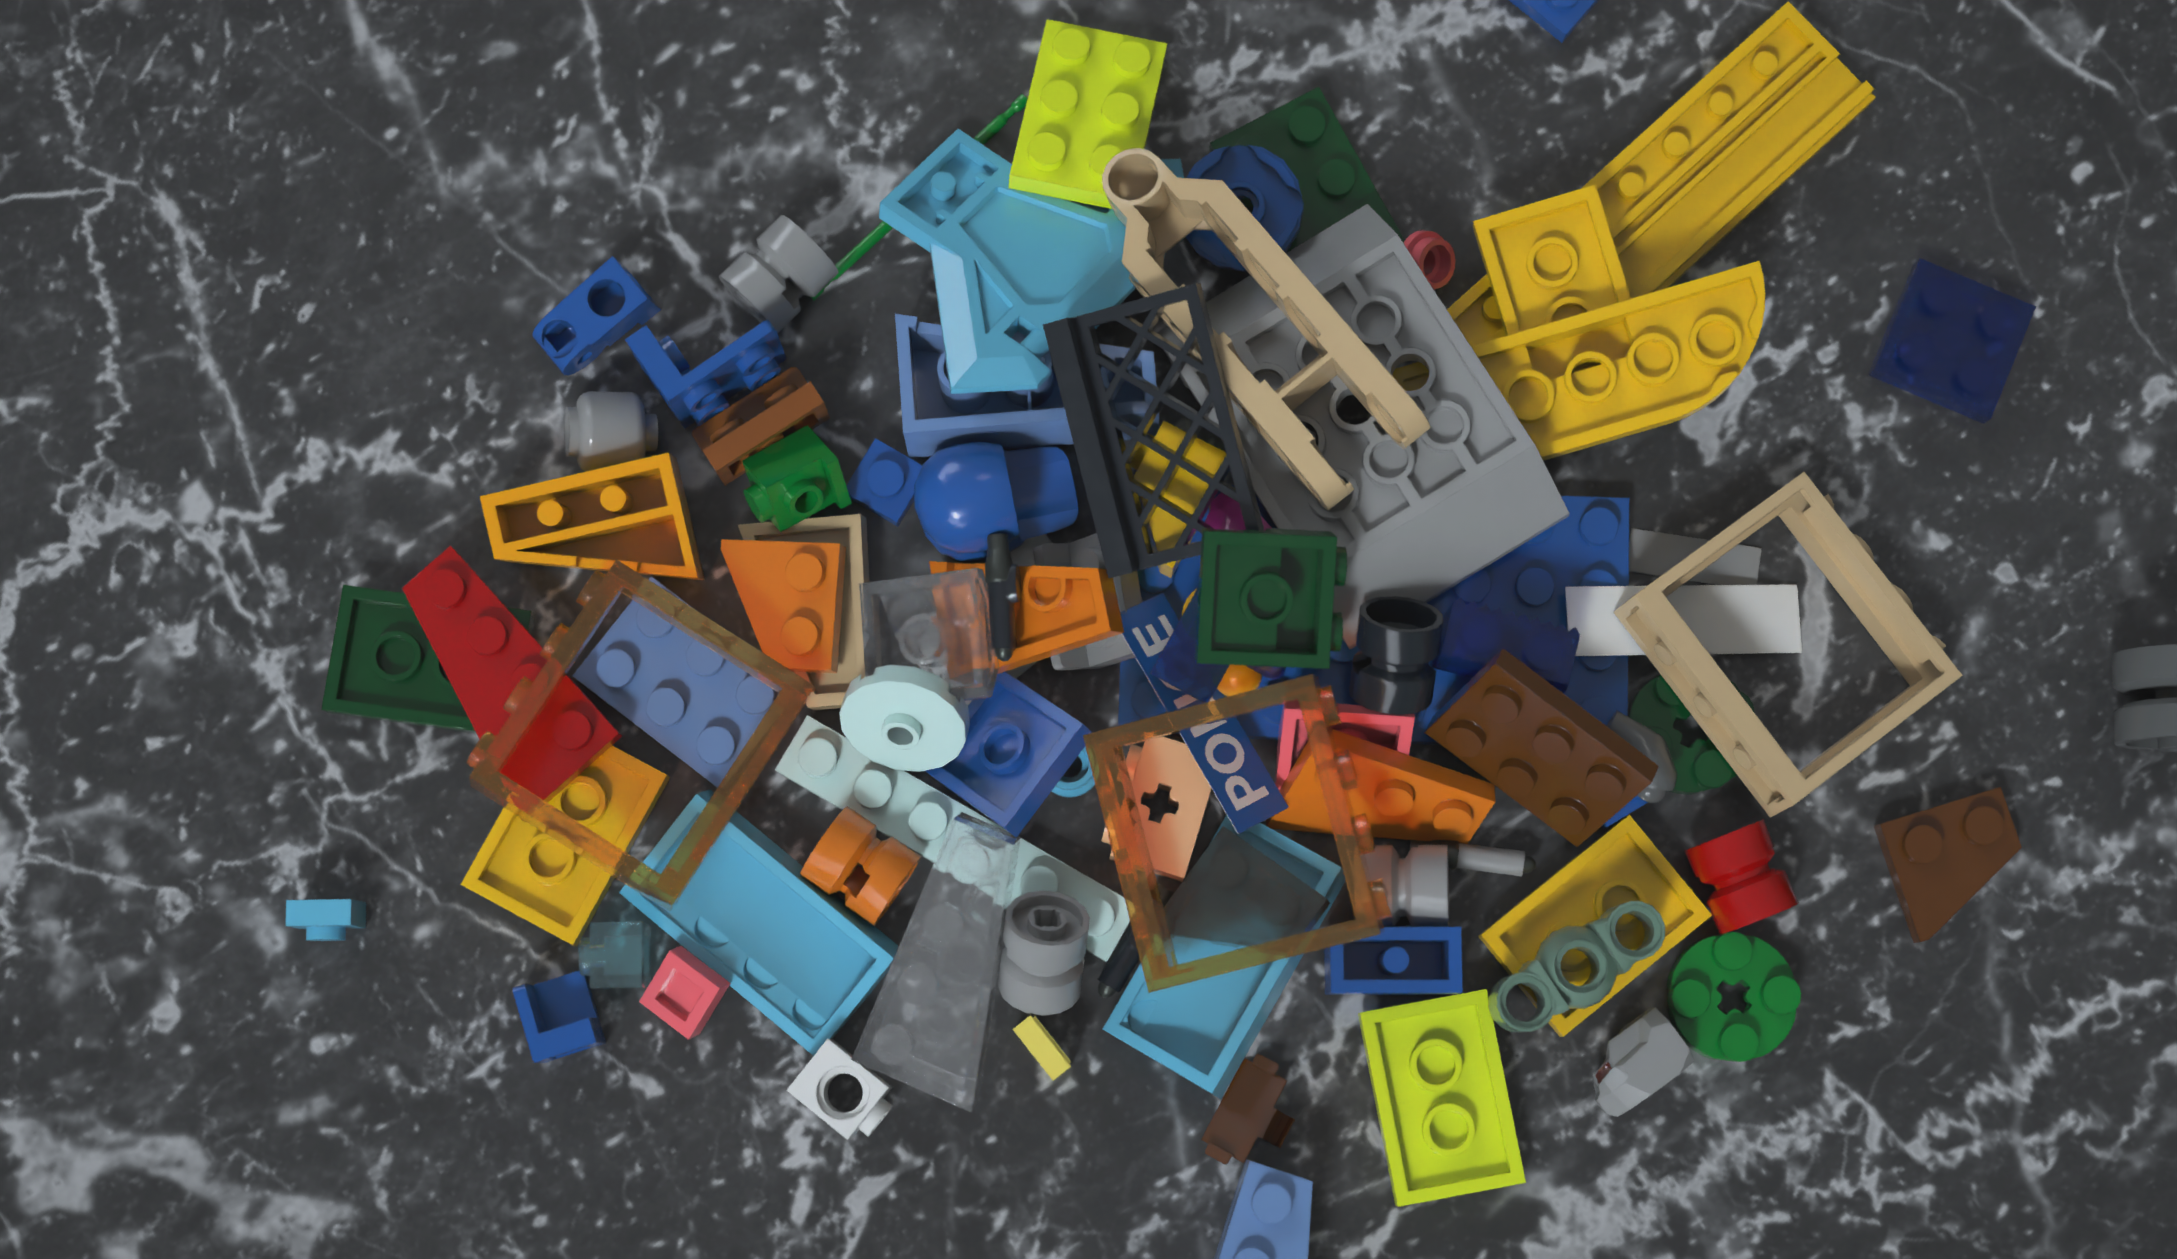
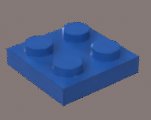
(1012, 753)

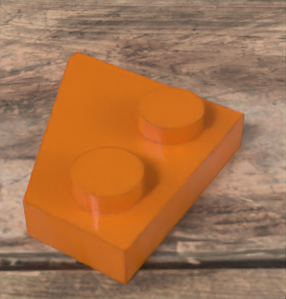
(791, 598)

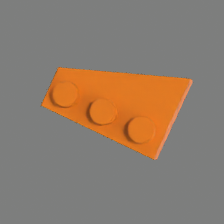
(1057, 610)
(1395, 790)

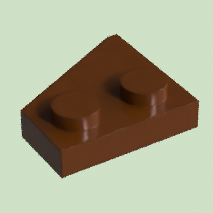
(1946, 856)

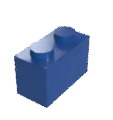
(1397, 963)

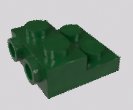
(1269, 597)

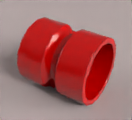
(1742, 877)

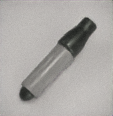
(1484, 857)

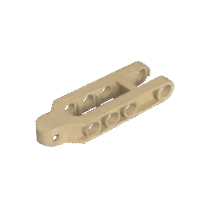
(1162, 212)

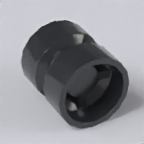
(1394, 647)

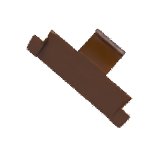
(1248, 1112)

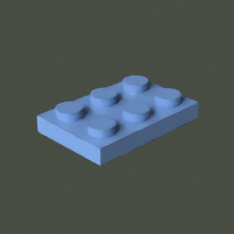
(676, 690)

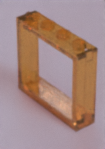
(561, 652)
(1133, 858)

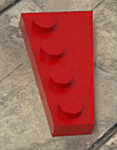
(485, 659)

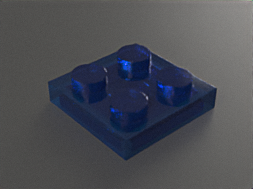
(1952, 341)

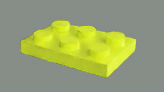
(1083, 107)
(1441, 1098)

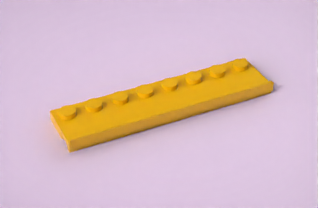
(1711, 158)

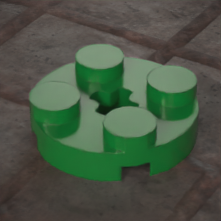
(1769, 994)

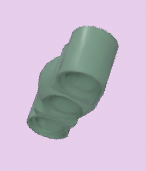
(1606, 957)

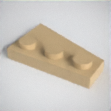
(851, 533)

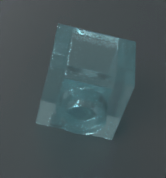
(617, 955)

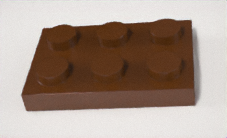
(1541, 748)

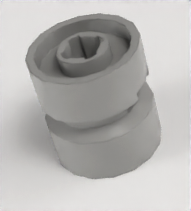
(778, 273)
(1414, 884)
(1043, 952)

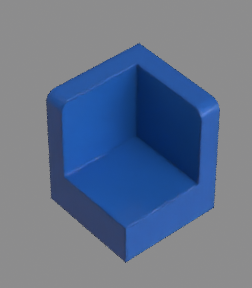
(558, 1017)

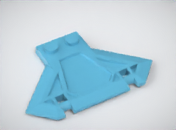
(1005, 261)

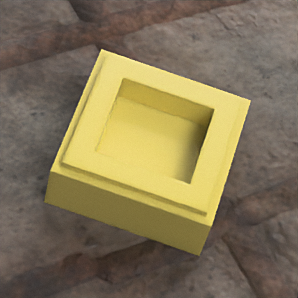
(1043, 1047)

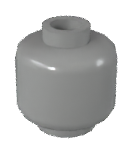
(608, 429)

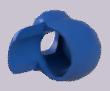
(989, 490)

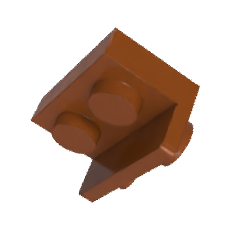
(759, 421)

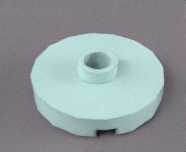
(904, 718)

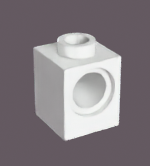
(813, 1084)

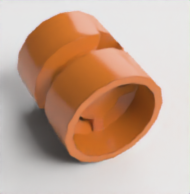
(837, 859)

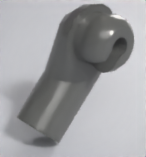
(1653, 747)

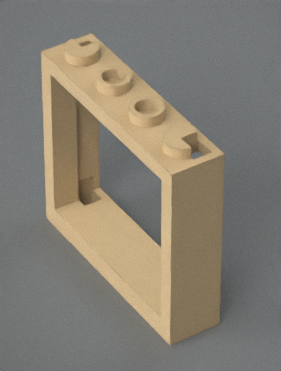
(1717, 703)

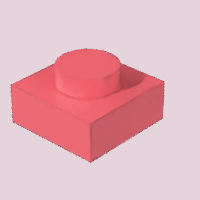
(684, 992)

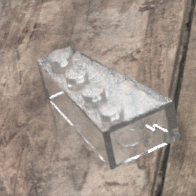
(943, 981)

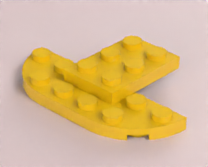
(1581, 352)

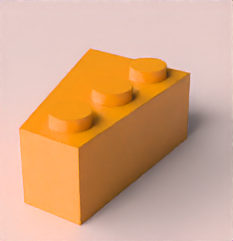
(599, 516)

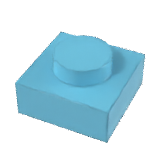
(326, 917)

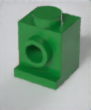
(794, 480)

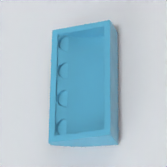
(770, 930)
(1212, 1022)

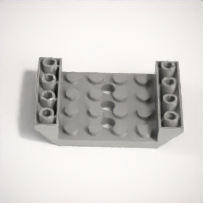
(1415, 512)

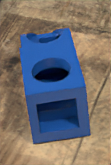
(594, 317)

